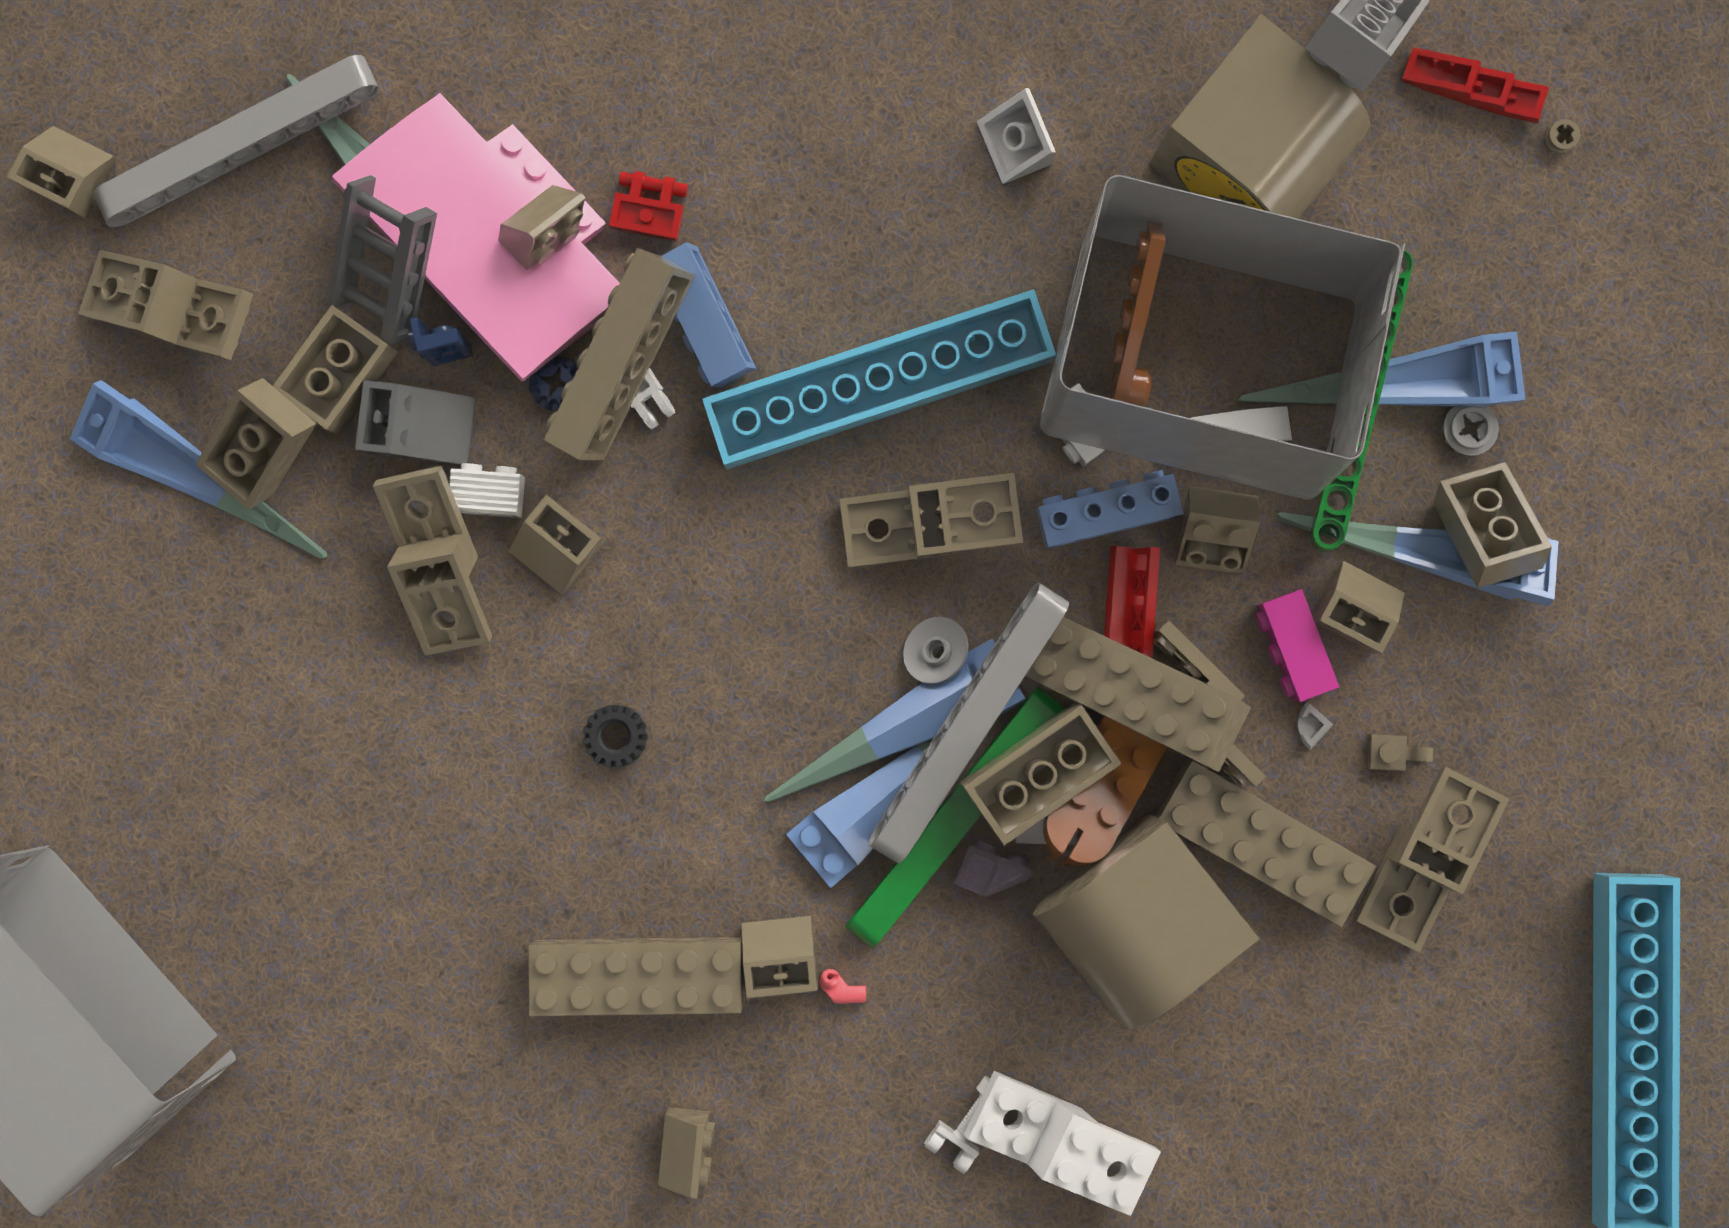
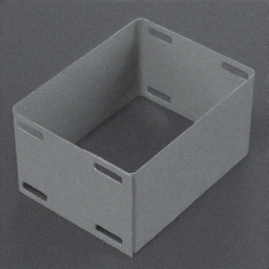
(1256, 245)
(81, 1035)

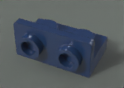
(439, 344)

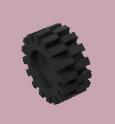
(596, 745)

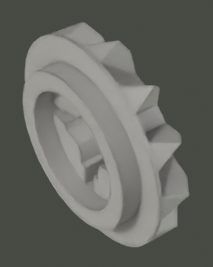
(1484, 434)

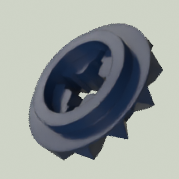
(542, 390)

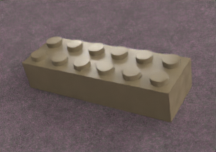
(618, 356)
(1140, 693)
(1264, 842)
(636, 976)

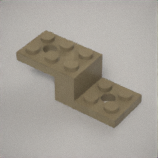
(165, 304)
(931, 520)
(432, 560)
(1196, 665)
(1431, 858)

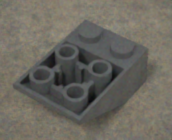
(414, 423)

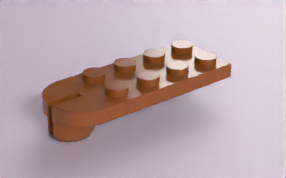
(1129, 382)
(1104, 806)

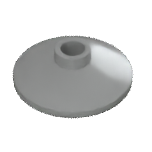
(925, 643)

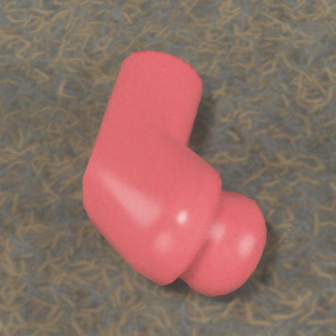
(839, 991)

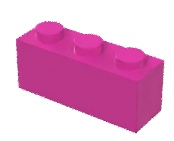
(1296, 646)

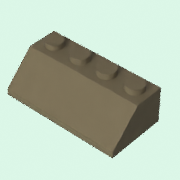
(1040, 773)

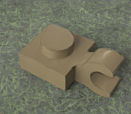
(1391, 752)

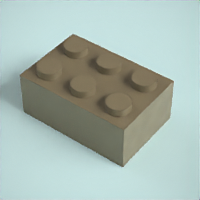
(331, 367)
(255, 443)
(1492, 525)

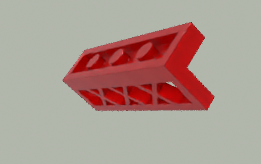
(1132, 597)

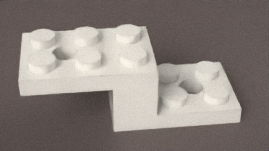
(1062, 1143)

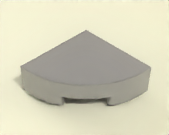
(1311, 725)

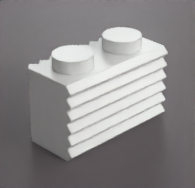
(488, 492)

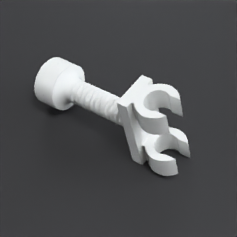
(942, 1131)

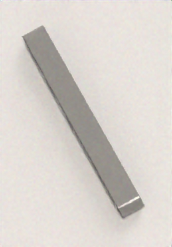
(236, 141)
(968, 722)

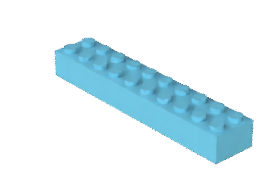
(879, 379)
(1636, 1051)

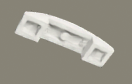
(1265, 422)

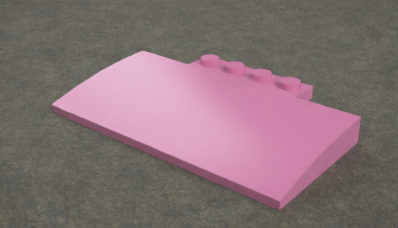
(474, 187)

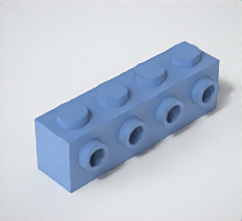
(708, 323)
(1110, 510)

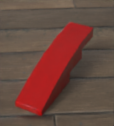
(1474, 85)

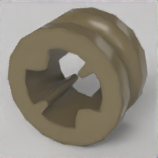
(1572, 138)

